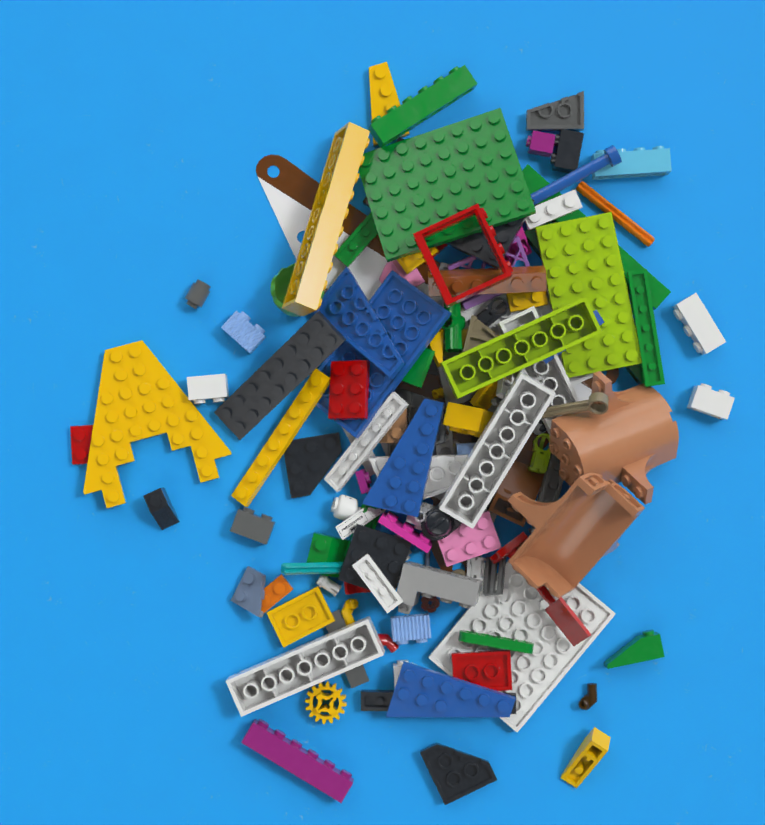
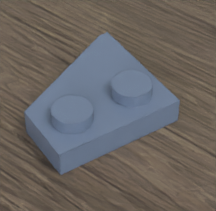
(251, 591)

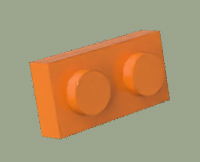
(275, 592)

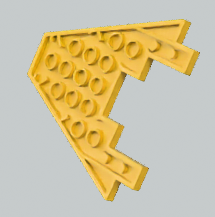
(137, 403)

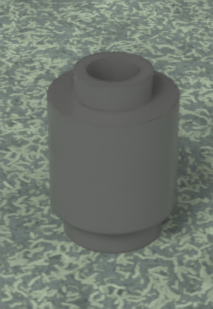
(197, 294)

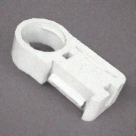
(476, 569)

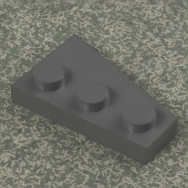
(558, 115)

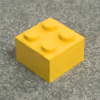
(466, 419)

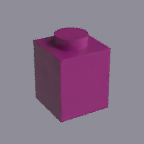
(540, 143)

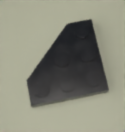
(309, 461)
(456, 771)

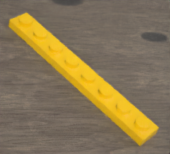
(281, 438)

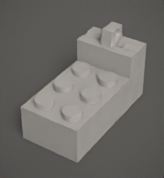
(435, 582)

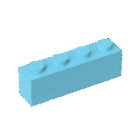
(636, 163)

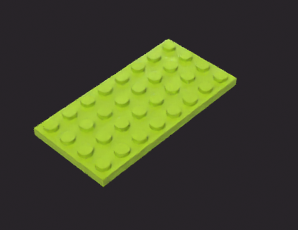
(586, 262)

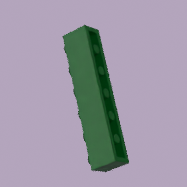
(422, 106)

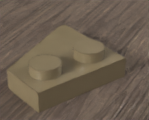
(477, 334)

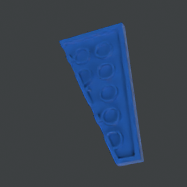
(406, 472)

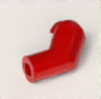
(387, 641)

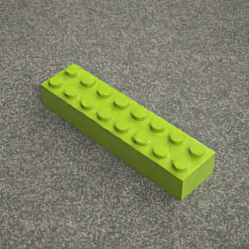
(521, 347)

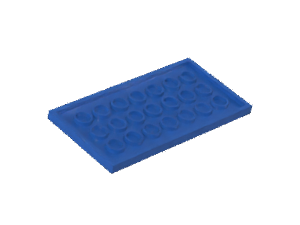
(410, 322)

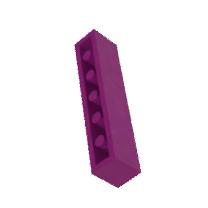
(298, 760)

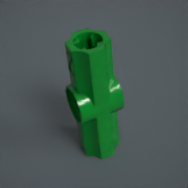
(453, 328)

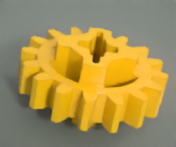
(320, 695)

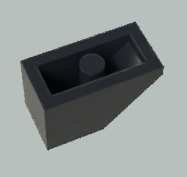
(161, 508)

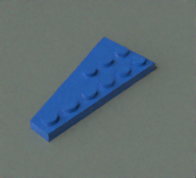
(356, 320)
(435, 694)

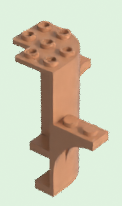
(619, 443)
(572, 532)

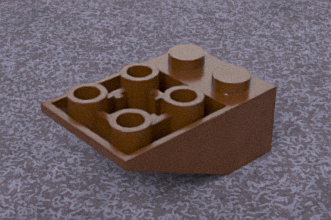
(516, 480)

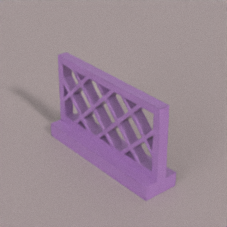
(480, 298)

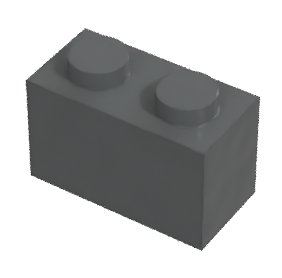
(253, 526)

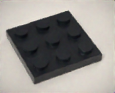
(385, 549)

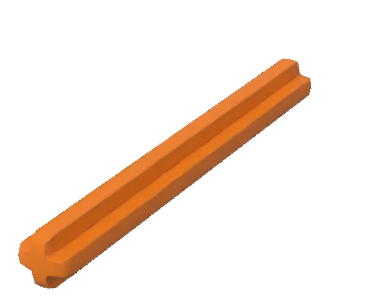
(617, 215)

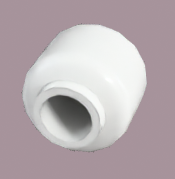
(344, 507)

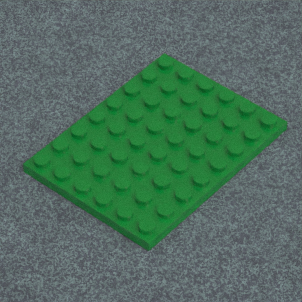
(441, 175)

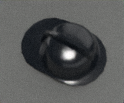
(438, 524)

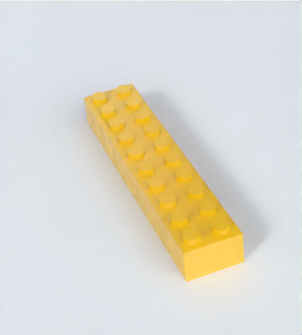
(326, 220)

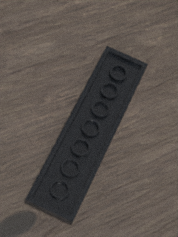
(280, 375)

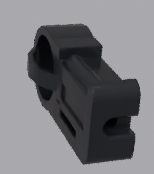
(488, 315)

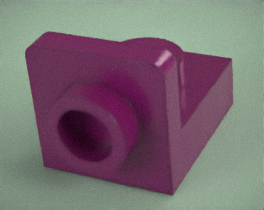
(363, 480)

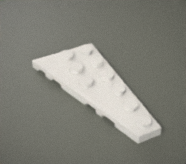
(441, 472)

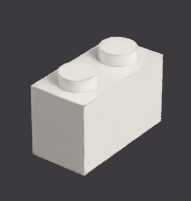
(208, 387)
(711, 402)

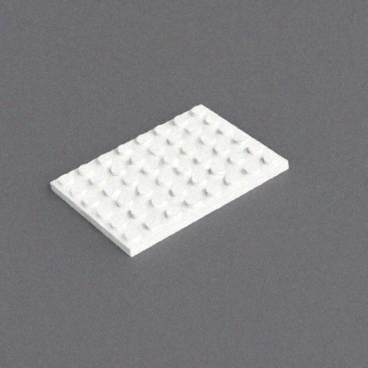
(522, 616)

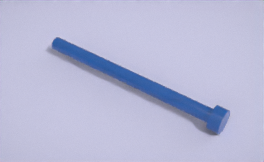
(610, 157)

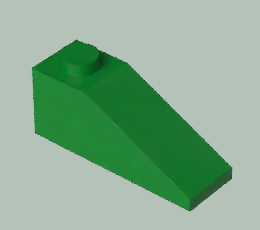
(640, 649)

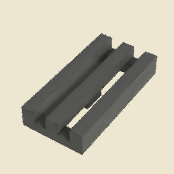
(490, 577)

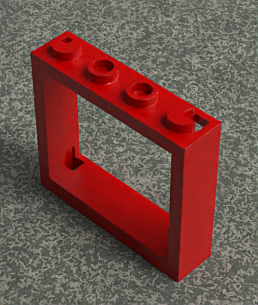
(489, 233)

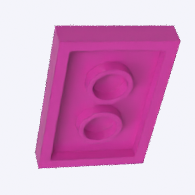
(406, 531)

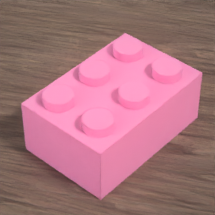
(468, 542)

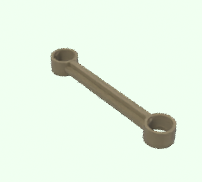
(580, 406)

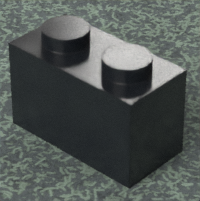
(567, 151)

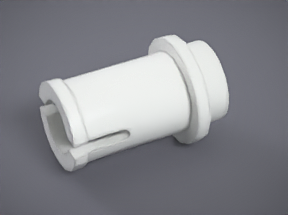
(328, 585)

